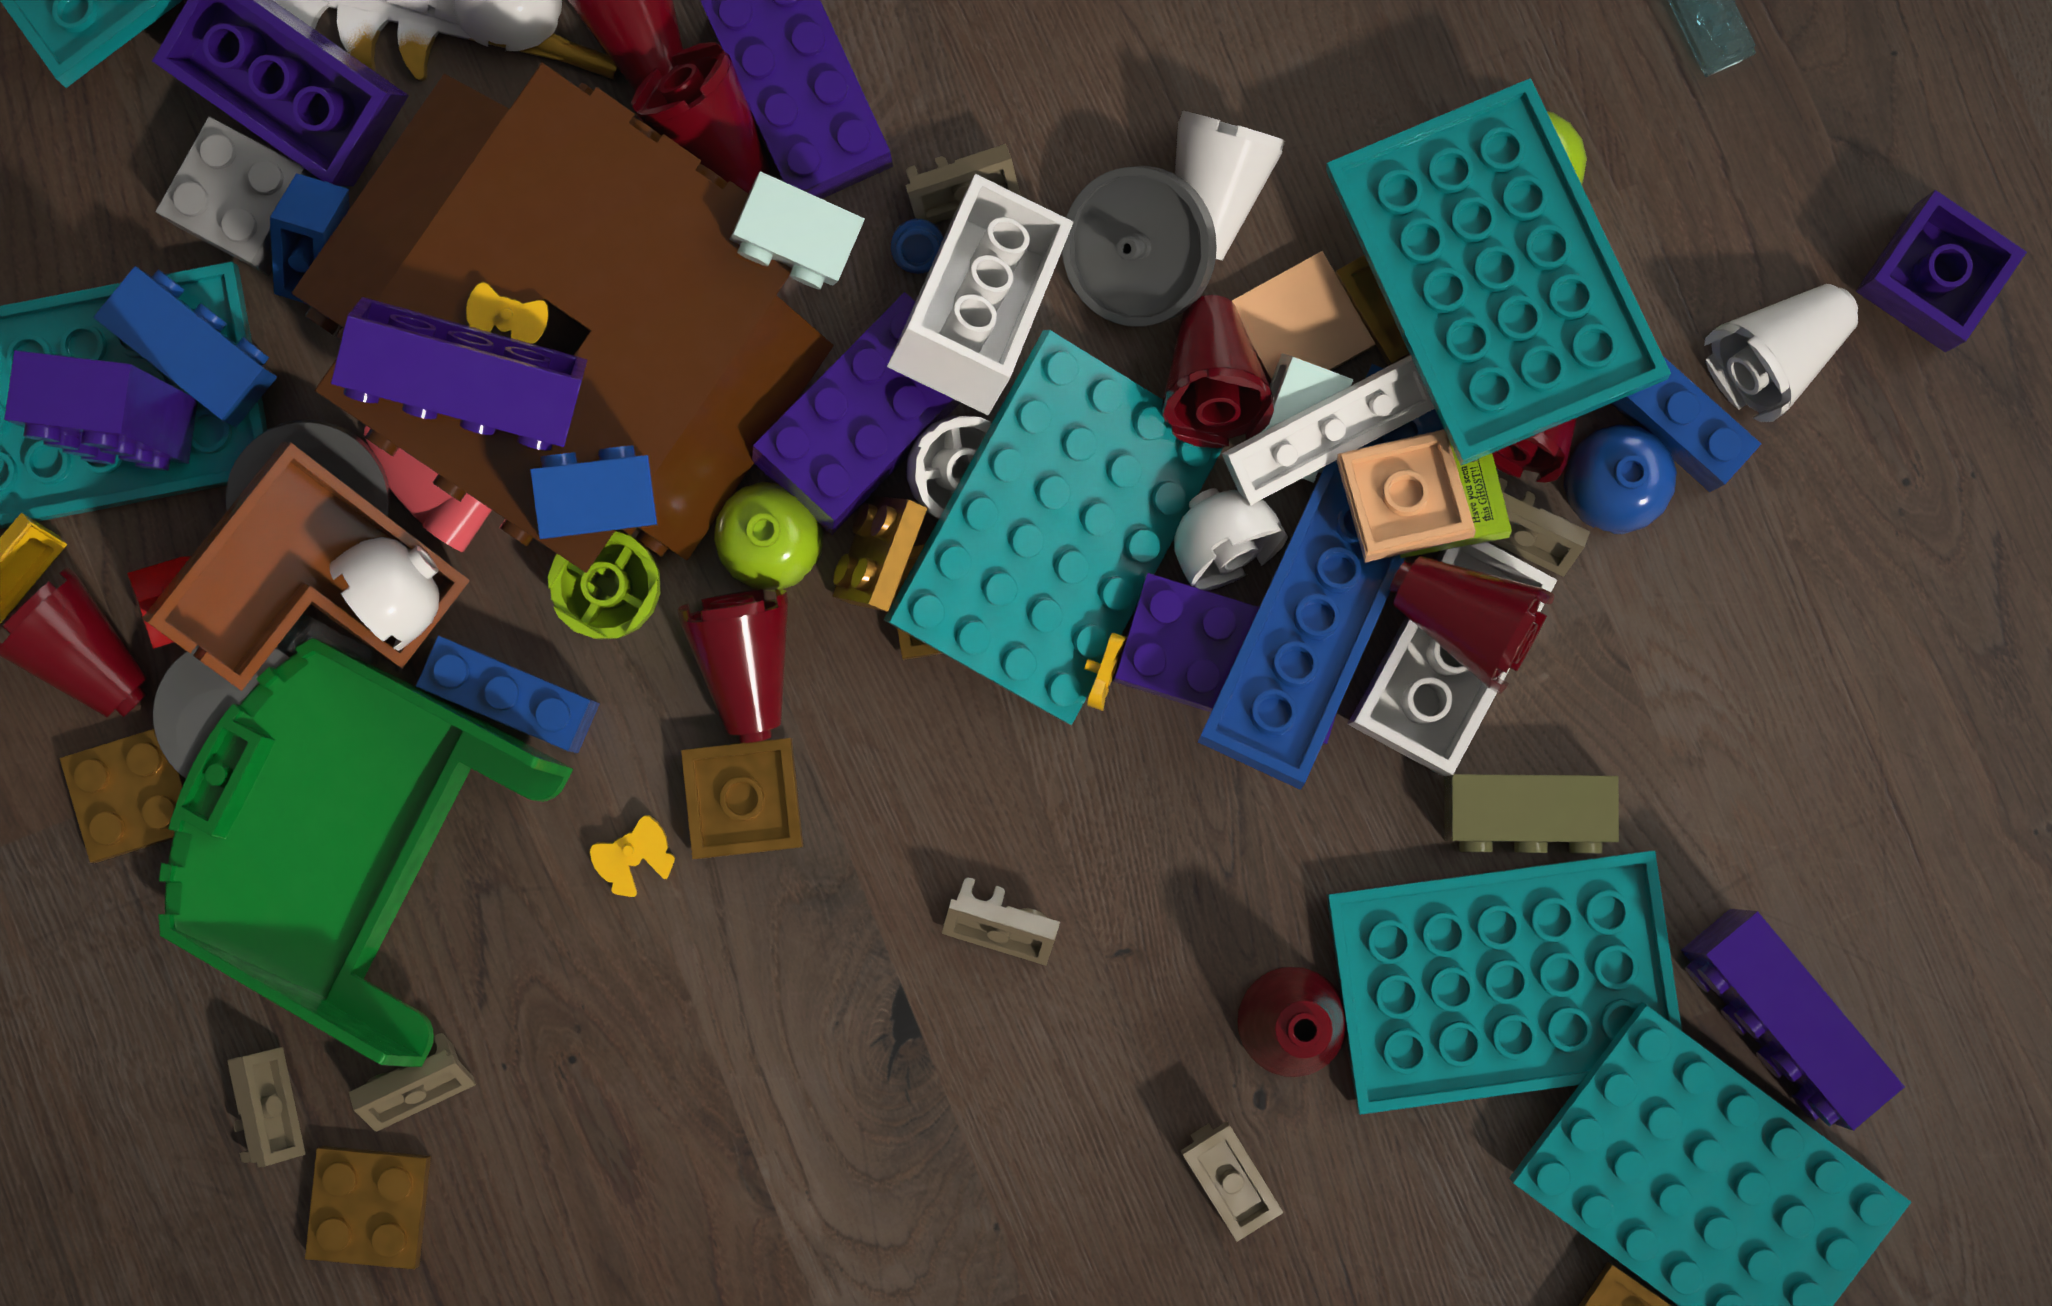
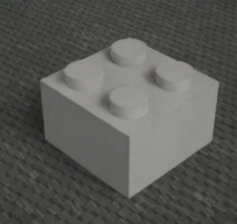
(229, 193)

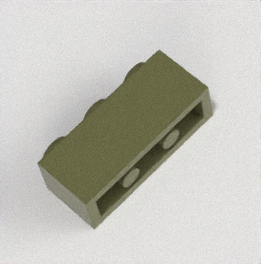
(1531, 811)

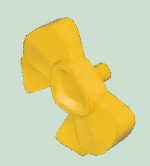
(488, 309)
(1105, 670)
(614, 859)

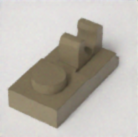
(939, 191)
(1541, 535)
(1007, 930)
(410, 1090)
(266, 1108)
(1231, 1180)

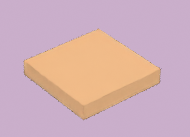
(1303, 316)
(1405, 495)

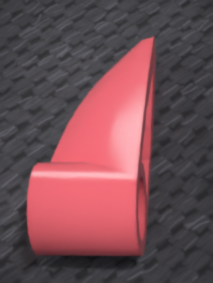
(437, 511)

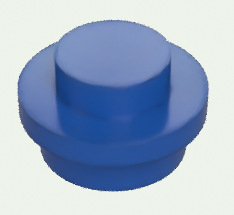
(916, 245)

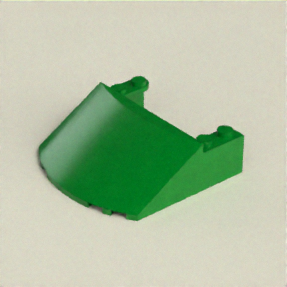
(313, 830)

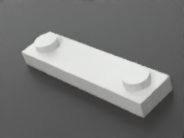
(1326, 429)

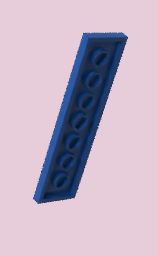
(1306, 635)

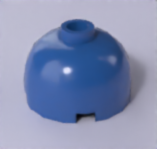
(1620, 479)

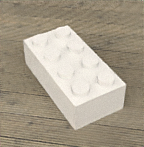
(981, 295)
(1420, 693)

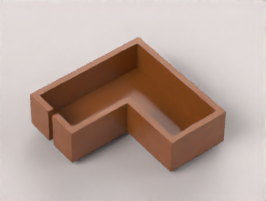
(272, 562)

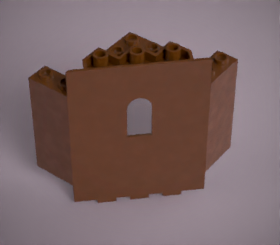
(616, 232)

